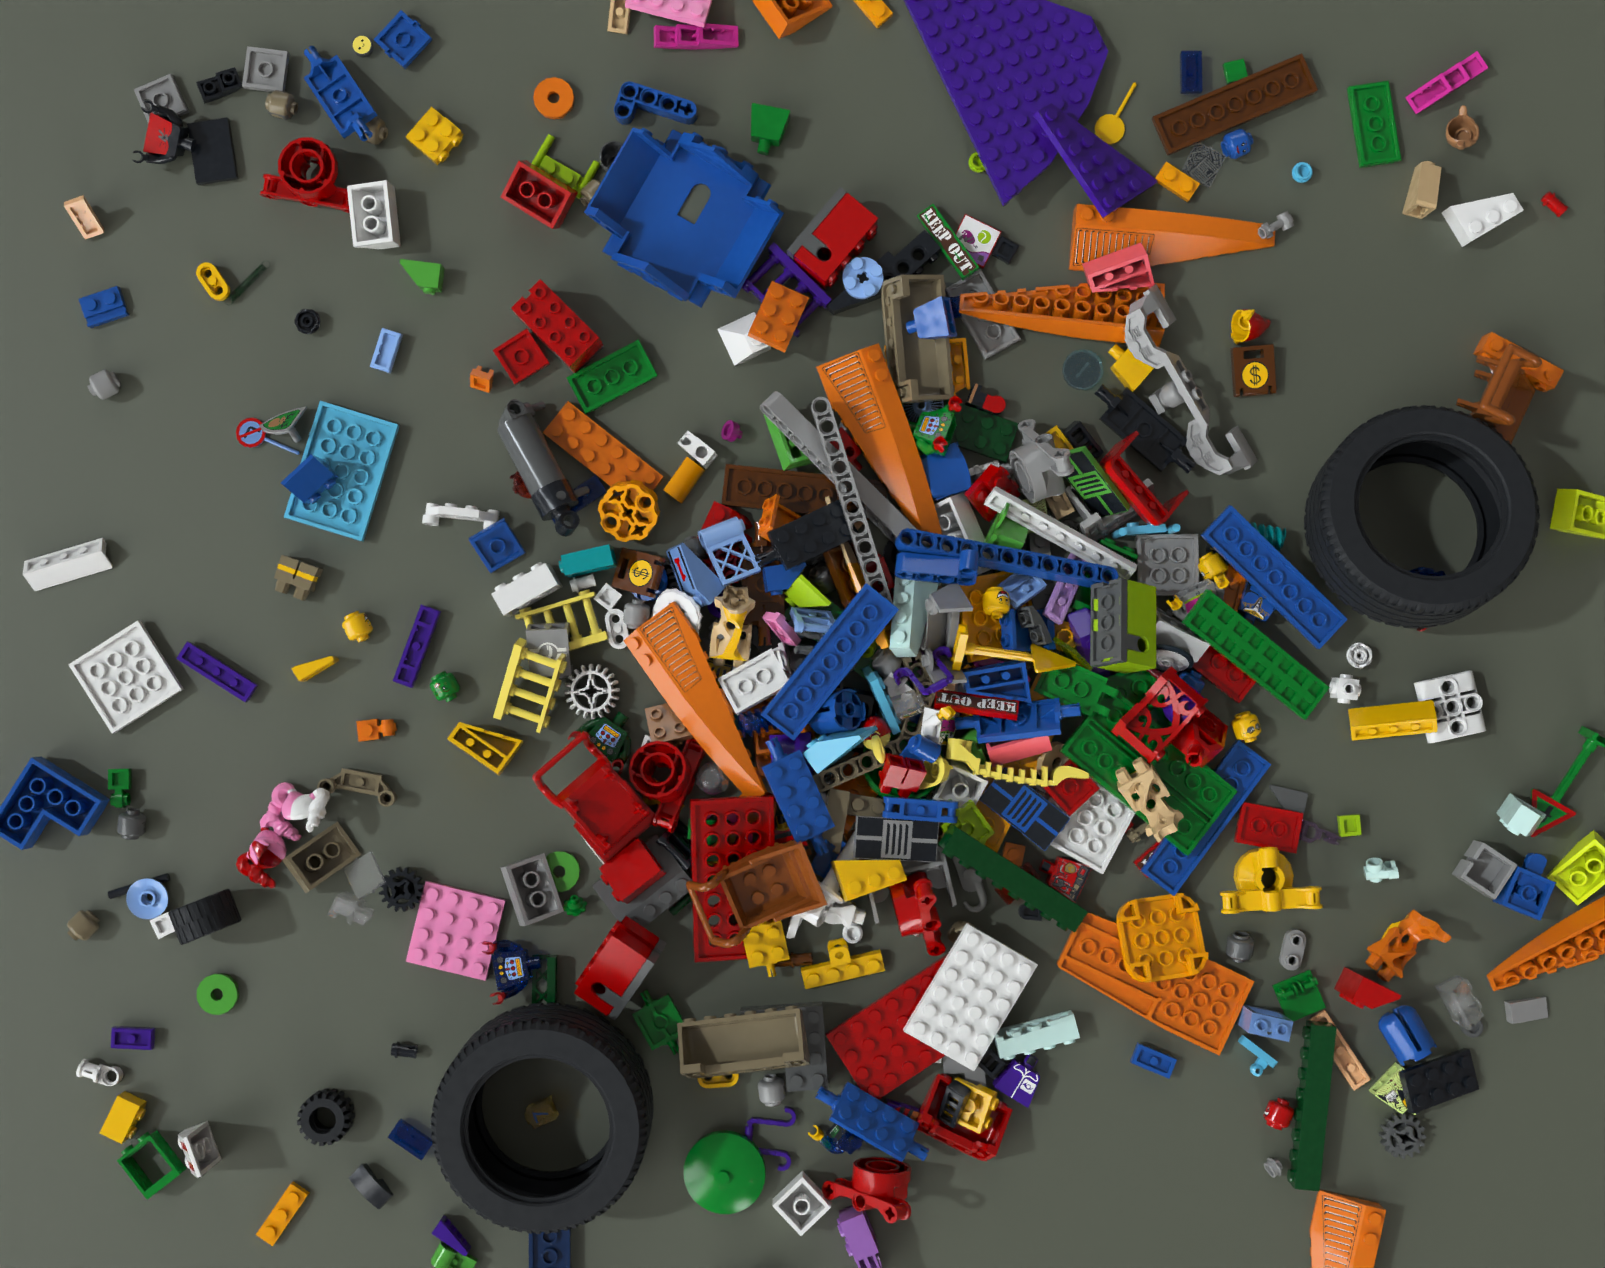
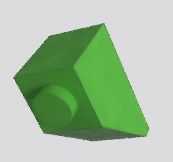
(425, 274)

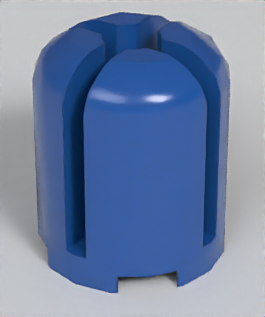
(834, 716)
(1406, 1034)

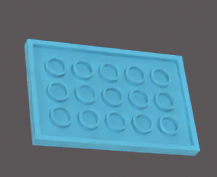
(359, 453)

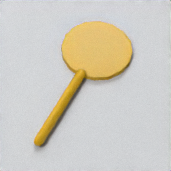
(1111, 127)

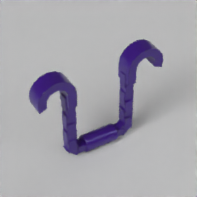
(934, 687)
(749, 1134)

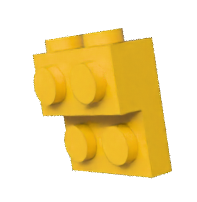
(435, 136)
(978, 1107)

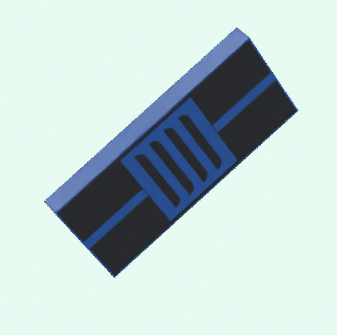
(1025, 810)

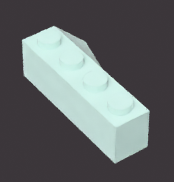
(911, 618)
(1036, 1034)

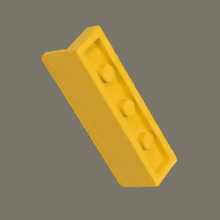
(1392, 720)

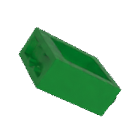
(138, 1176)

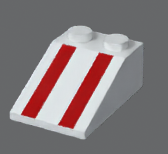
(199, 1148)

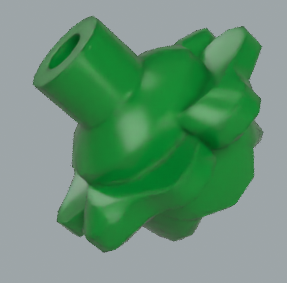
(575, 905)

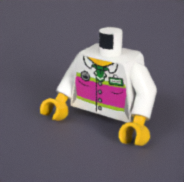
(939, 724)

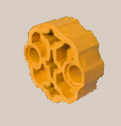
(616, 505)

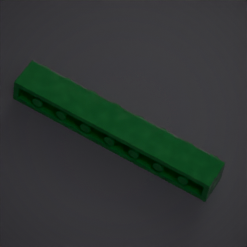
(1011, 877)
(1312, 1105)

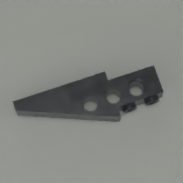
(922, 243)

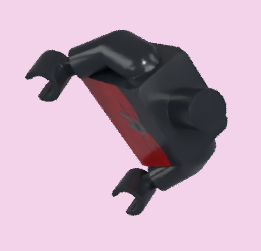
(165, 136)

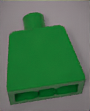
(768, 126)

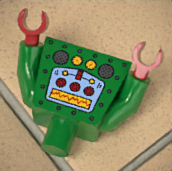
(936, 428)

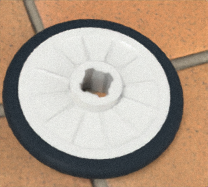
(1172, 656)

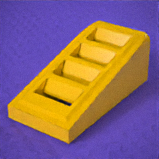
(310, 669)

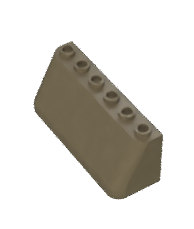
(917, 365)
(742, 1043)

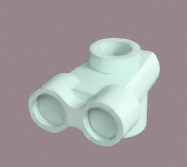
(1377, 870)

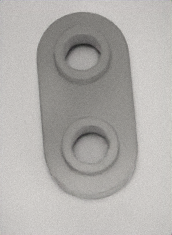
(1290, 949)

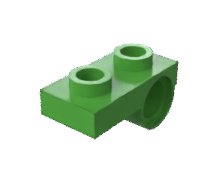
(449, 1258)

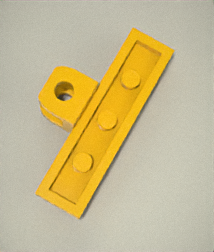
(841, 965)

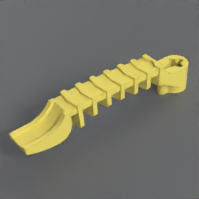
(961, 751)

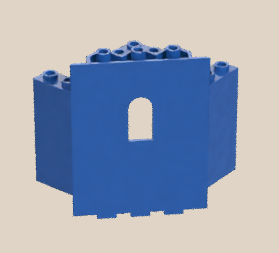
(641, 206)

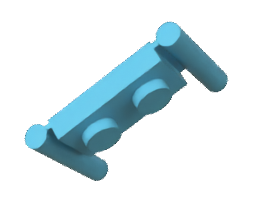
(1134, 529)

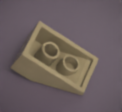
(321, 857)

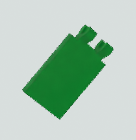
(1077, 686)

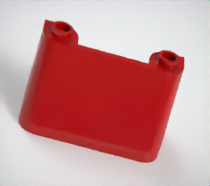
(979, 1146)

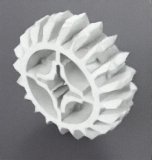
(592, 700)

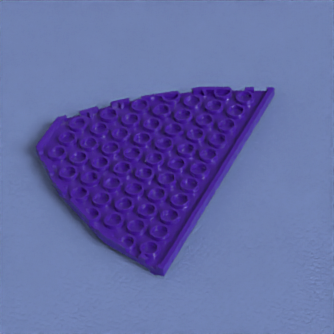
(1005, 66)

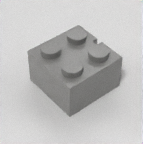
(1484, 869)

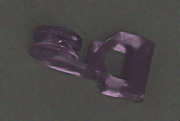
(1331, 837)

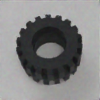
(314, 1129)

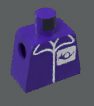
(1019, 1080)

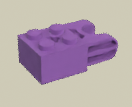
(860, 1237)

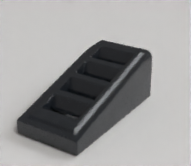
(1082, 431)
(985, 1067)
(961, 1094)

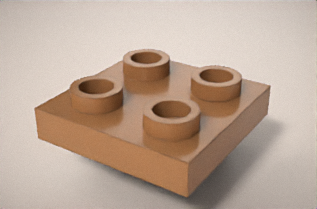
(665, 725)

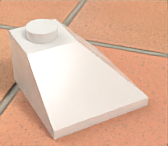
(738, 343)

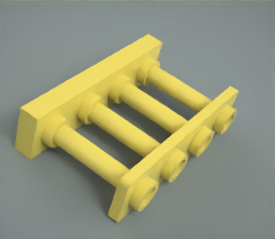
(510, 689)

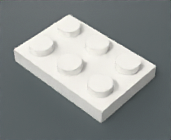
(753, 681)

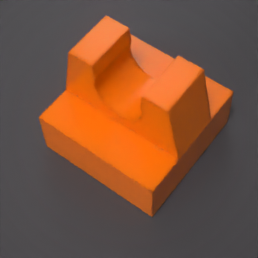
(481, 380)

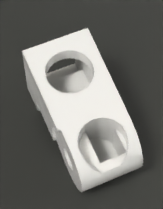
(697, 449)

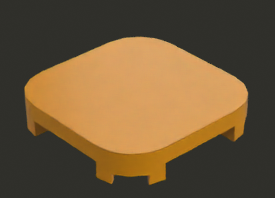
(1161, 938)

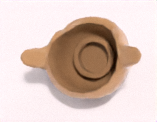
(1462, 130)

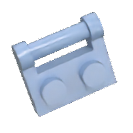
(811, 620)

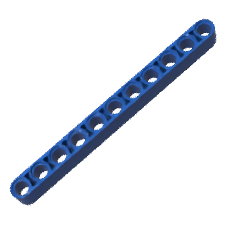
(1016, 557)

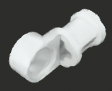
(98, 1072)

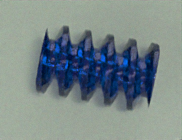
(753, 722)

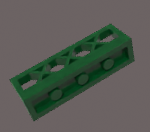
(551, 980)

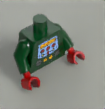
(609, 738)

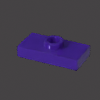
(132, 1038)

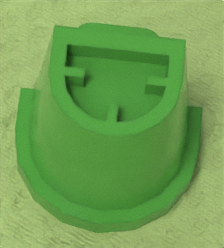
(1006, 531)

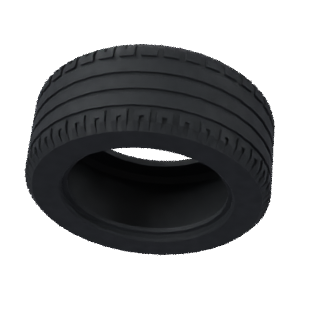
(1469, 455)
(524, 1196)

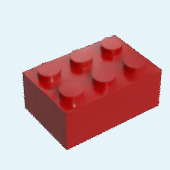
(539, 194)

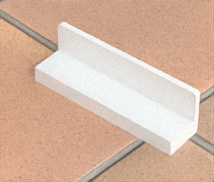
(67, 564)

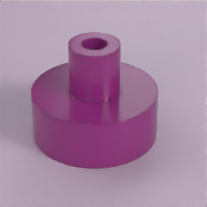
(731, 431)

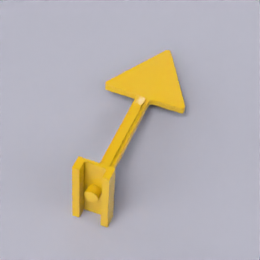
(1042, 658)

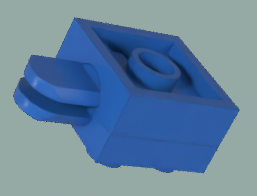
(1527, 889)

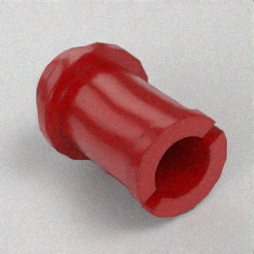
(1553, 203)

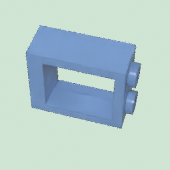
(1260, 1020)

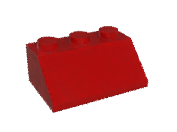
(1363, 991)

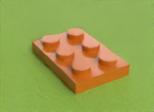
(778, 316)

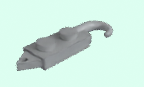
(971, 883)

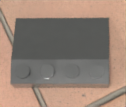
(655, 898)

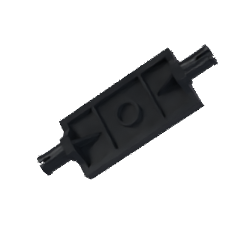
(1156, 438)
(807, 537)

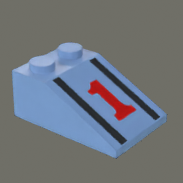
(693, 575)

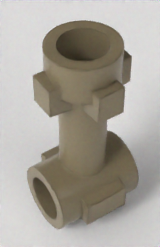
(1133, 834)

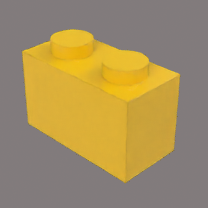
(123, 1117)

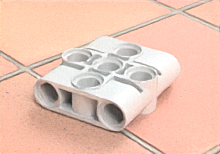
(1457, 683)

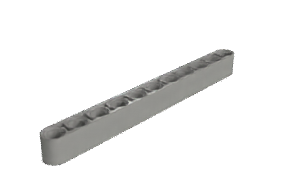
(808, 441)
(853, 495)

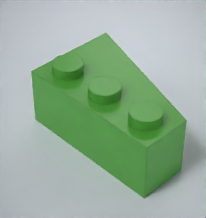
(788, 453)

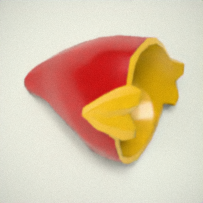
(1247, 325)

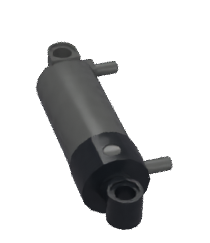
(538, 466)

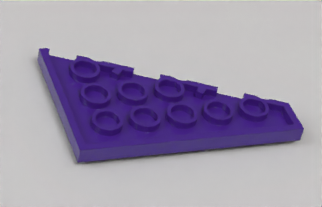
(1099, 168)

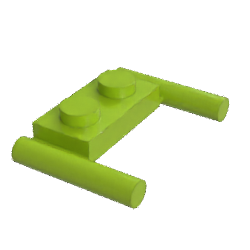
(560, 171)

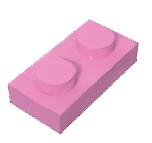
(781, 628)

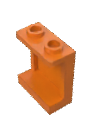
(774, 516)

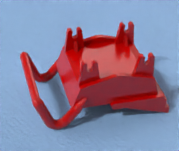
(600, 803)

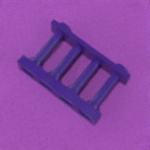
(790, 270)

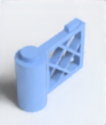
(723, 535)

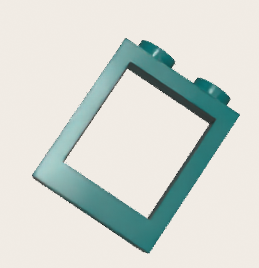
(588, 561)

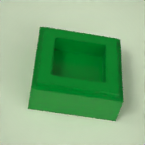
(1234, 70)

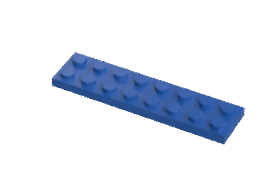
(1274, 577)
(829, 661)
(1242, 770)

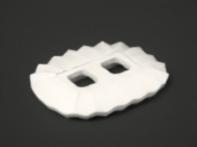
(685, 603)

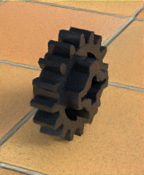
(394, 884)

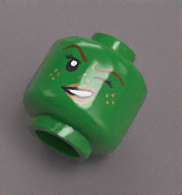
(444, 686)

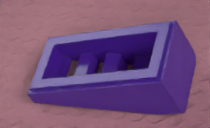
(451, 1236)

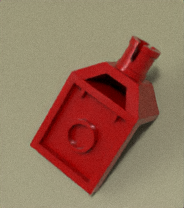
(1202, 739)

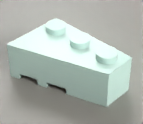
(1519, 816)

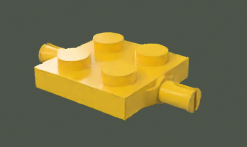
(766, 945)

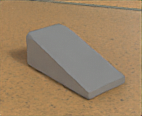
(1526, 1009)

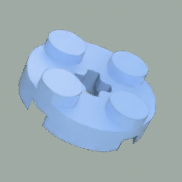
(867, 288)

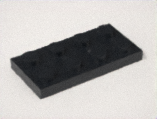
(1438, 1080)

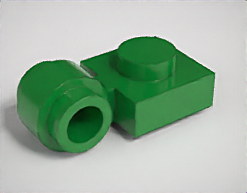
(119, 780)

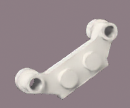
(450, 510)

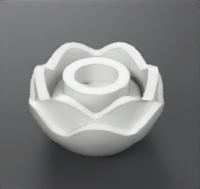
(1365, 655)

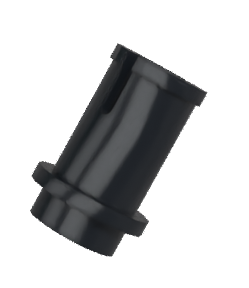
(404, 1050)

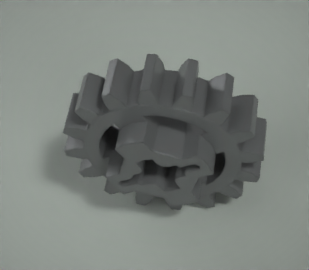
(1402, 1125)

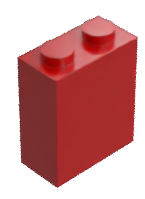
(631, 871)

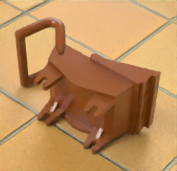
(1506, 392)
(763, 887)

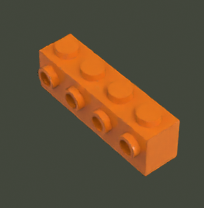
(1542, 378)

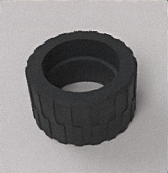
(204, 916)

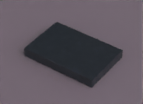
(214, 151)

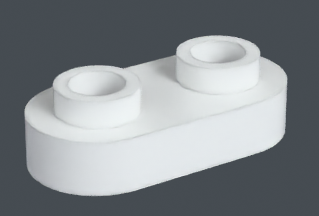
(616, 629)

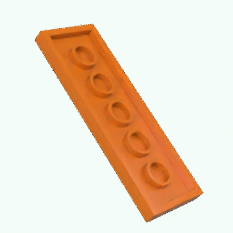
(599, 449)

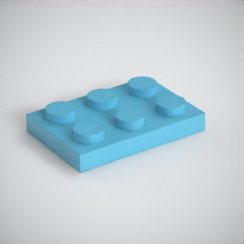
(882, 699)

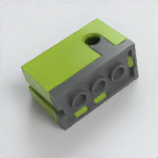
(1123, 626)

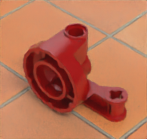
(293, 183)
(677, 786)
(915, 910)
(875, 1184)

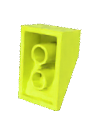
(1579, 513)
(1581, 869)

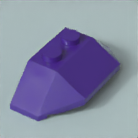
(1080, 627)

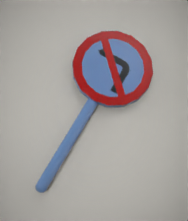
(251, 435)

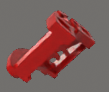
(1160, 687)

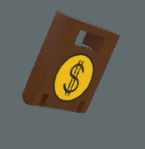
(1253, 374)
(640, 573)

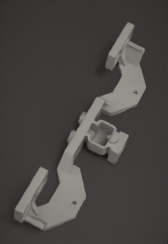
(1181, 388)

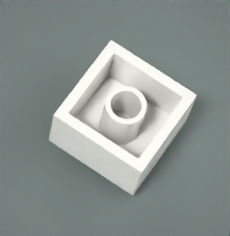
(801, 1203)

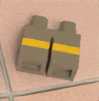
(296, 573)

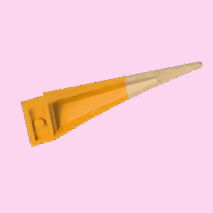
(858, 581)

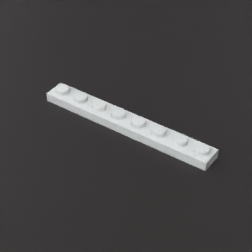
(1059, 533)

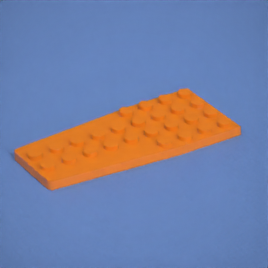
(1192, 1007)

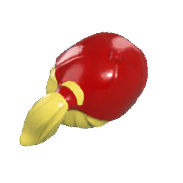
(879, 738)

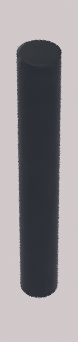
(123, 890)

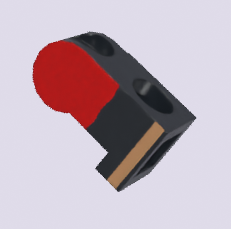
(985, 402)

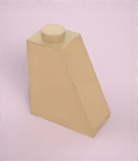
(1423, 190)

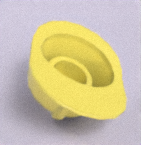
(936, 772)

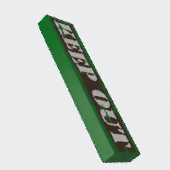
(948, 241)

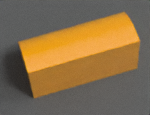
(684, 480)

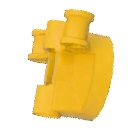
(1279, 896)

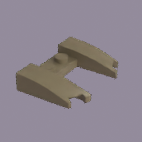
(843, 803)

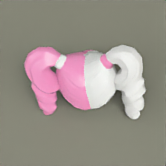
(297, 805)

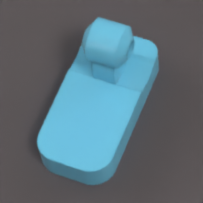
(1263, 1058)

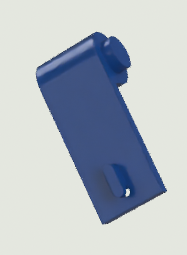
(922, 749)

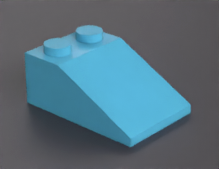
(831, 748)

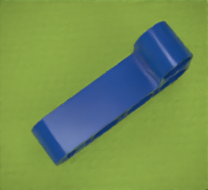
(656, 107)
(938, 568)

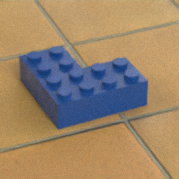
(47, 794)

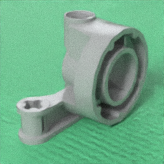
(1039, 464)

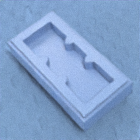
(386, 350)

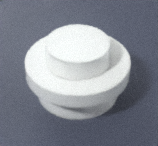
(852, 934)

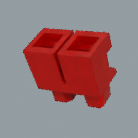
(901, 774)

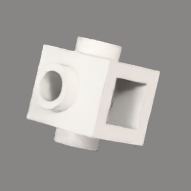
(1338, 686)

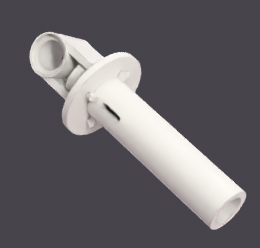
(830, 888)

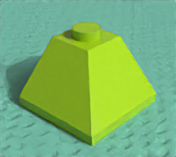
(805, 595)

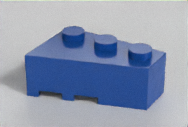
(999, 680)

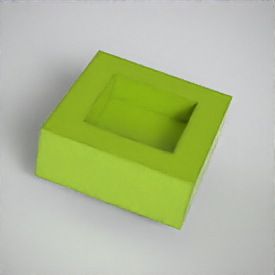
(1349, 825)

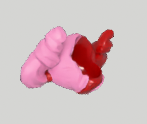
(267, 850)

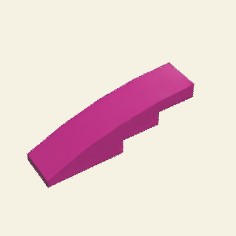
(695, 37)
(1446, 82)

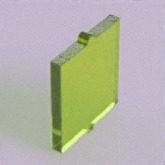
(1072, 653)

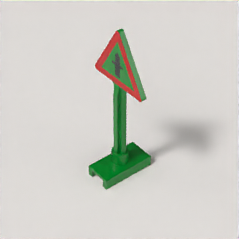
(1556, 812)

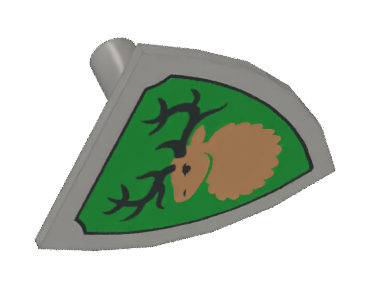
(284, 423)

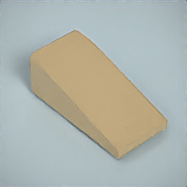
(618, 17)

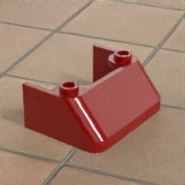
(1134, 490)

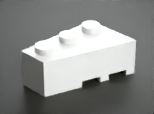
(1480, 216)

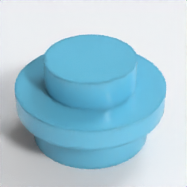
(1302, 172)

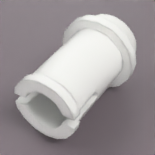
(582, 583)

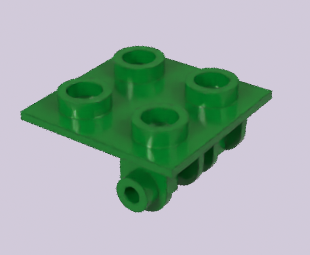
(1299, 995)

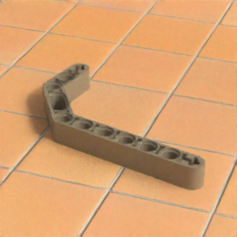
(893, 745)

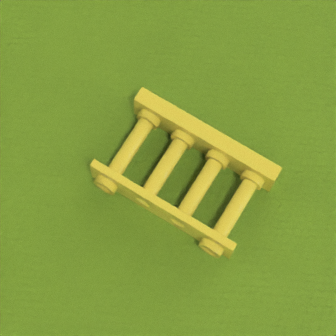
(577, 640)

